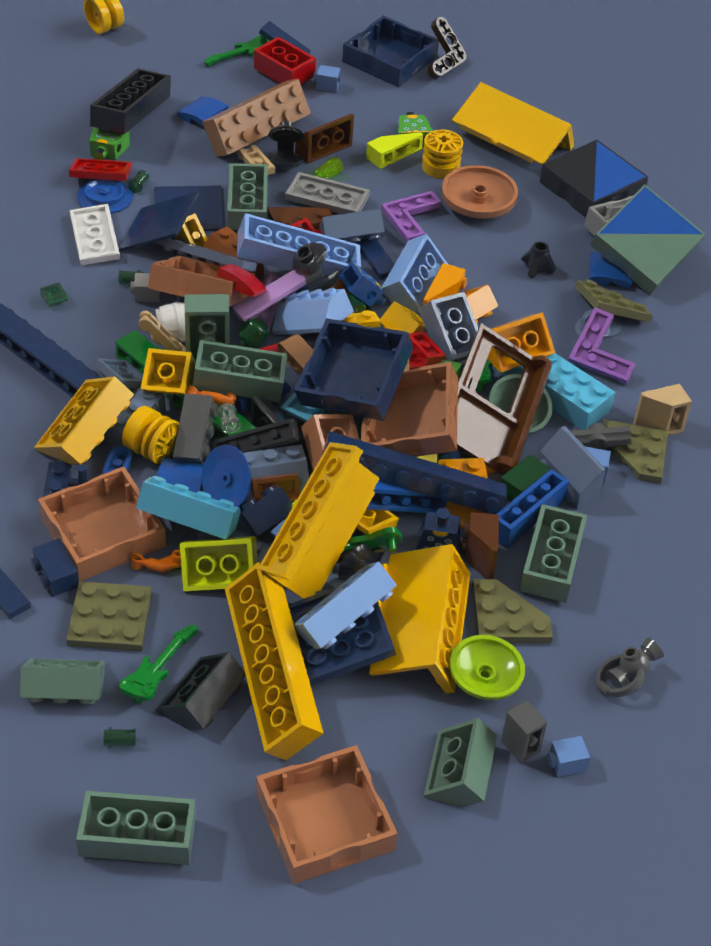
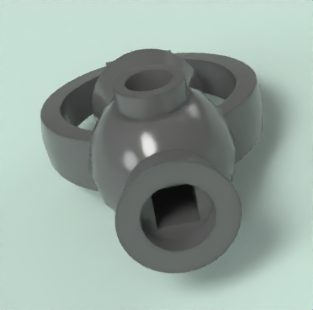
(633, 665)

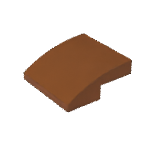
(288, 482)

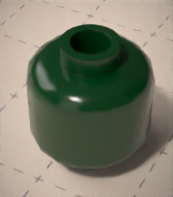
(253, 332)

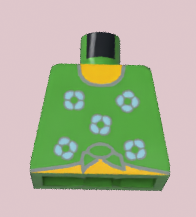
(414, 123)
(108, 144)

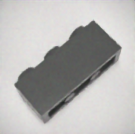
(195, 428)

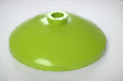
(491, 658)

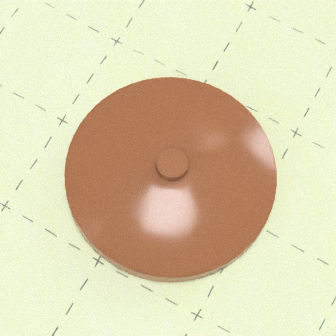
(479, 191)

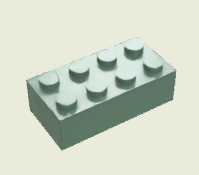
(246, 192)
(206, 320)
(239, 370)
(553, 553)
(136, 827)

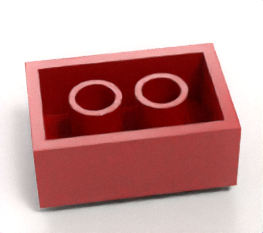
(284, 61)

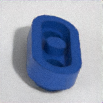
(118, 457)

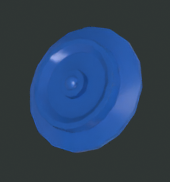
(102, 192)
(226, 475)

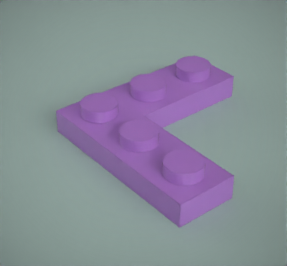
(400, 213)
(590, 357)

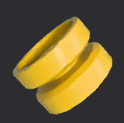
(103, 15)

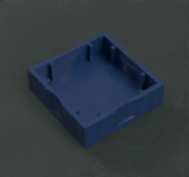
(390, 51)
(354, 369)

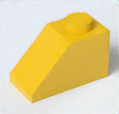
(192, 231)

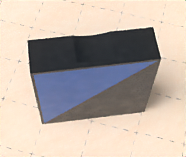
(591, 177)

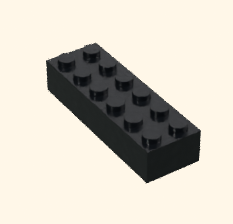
(130, 101)

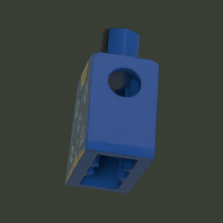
(362, 285)

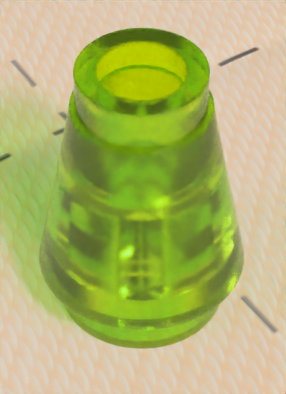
(330, 168)

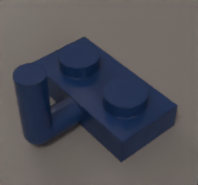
(60, 478)

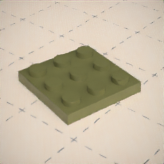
(109, 616)

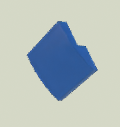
(201, 110)
(604, 272)
(181, 473)

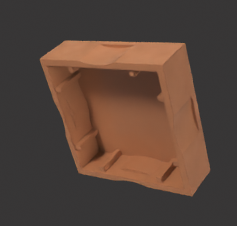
(189, 277)
(420, 415)
(101, 523)
(325, 814)

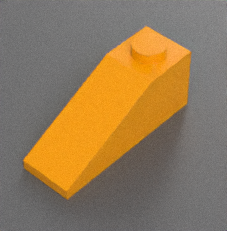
(446, 283)

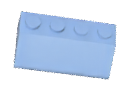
(413, 273)
(308, 311)
(345, 605)

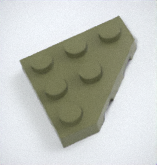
(612, 301)
(645, 453)
(508, 615)

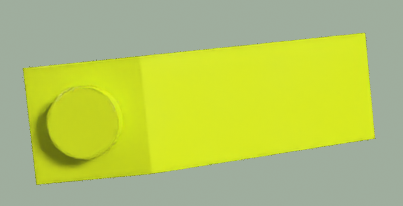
(392, 148)

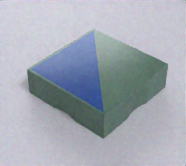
(647, 239)

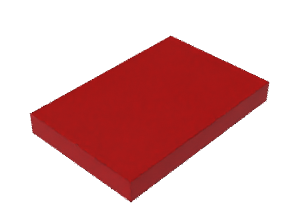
(100, 169)

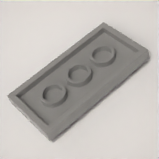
(327, 193)

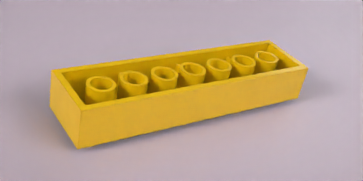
(273, 664)

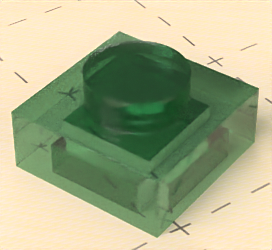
(54, 294)

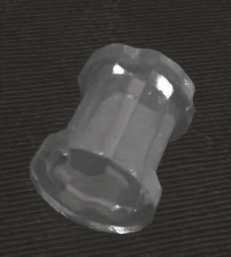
(231, 417)

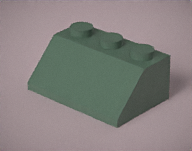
(62, 680)
(461, 764)

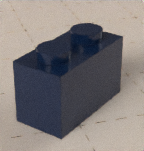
(266, 511)
(55, 567)

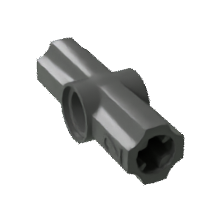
(600, 437)

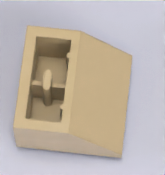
(663, 409)

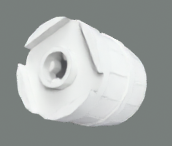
(173, 319)

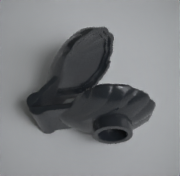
(286, 135)
(309, 262)
(357, 558)

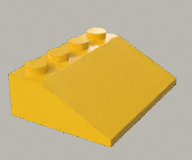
(85, 420)

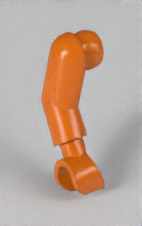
(218, 398)
(161, 566)

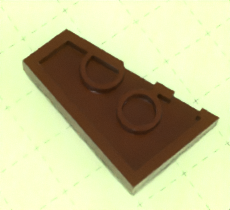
(290, 215)

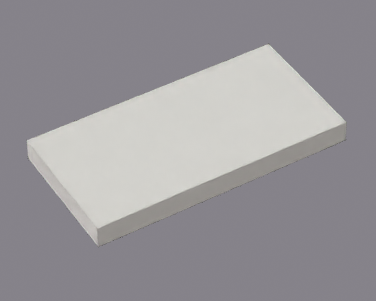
(94, 234)

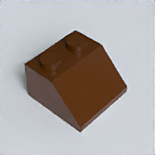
(481, 542)

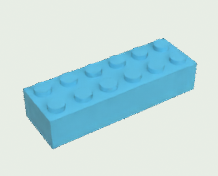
(573, 392)

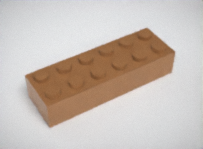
(256, 117)

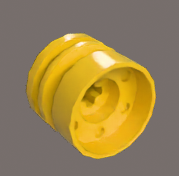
(441, 153)
(150, 434)

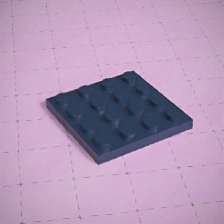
(357, 648)

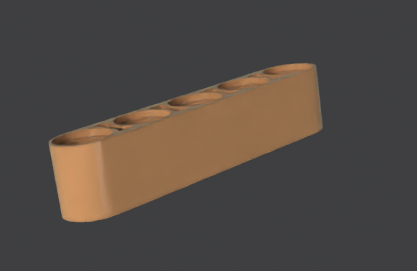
(297, 353)

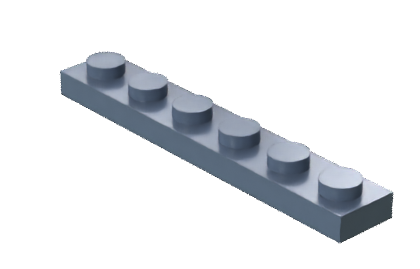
(211, 256)

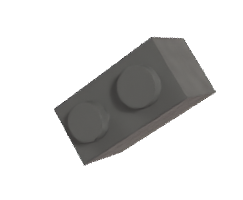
(523, 731)

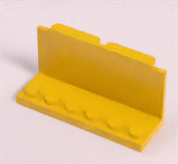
(513, 125)
(321, 521)
(425, 612)

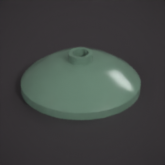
(503, 395)

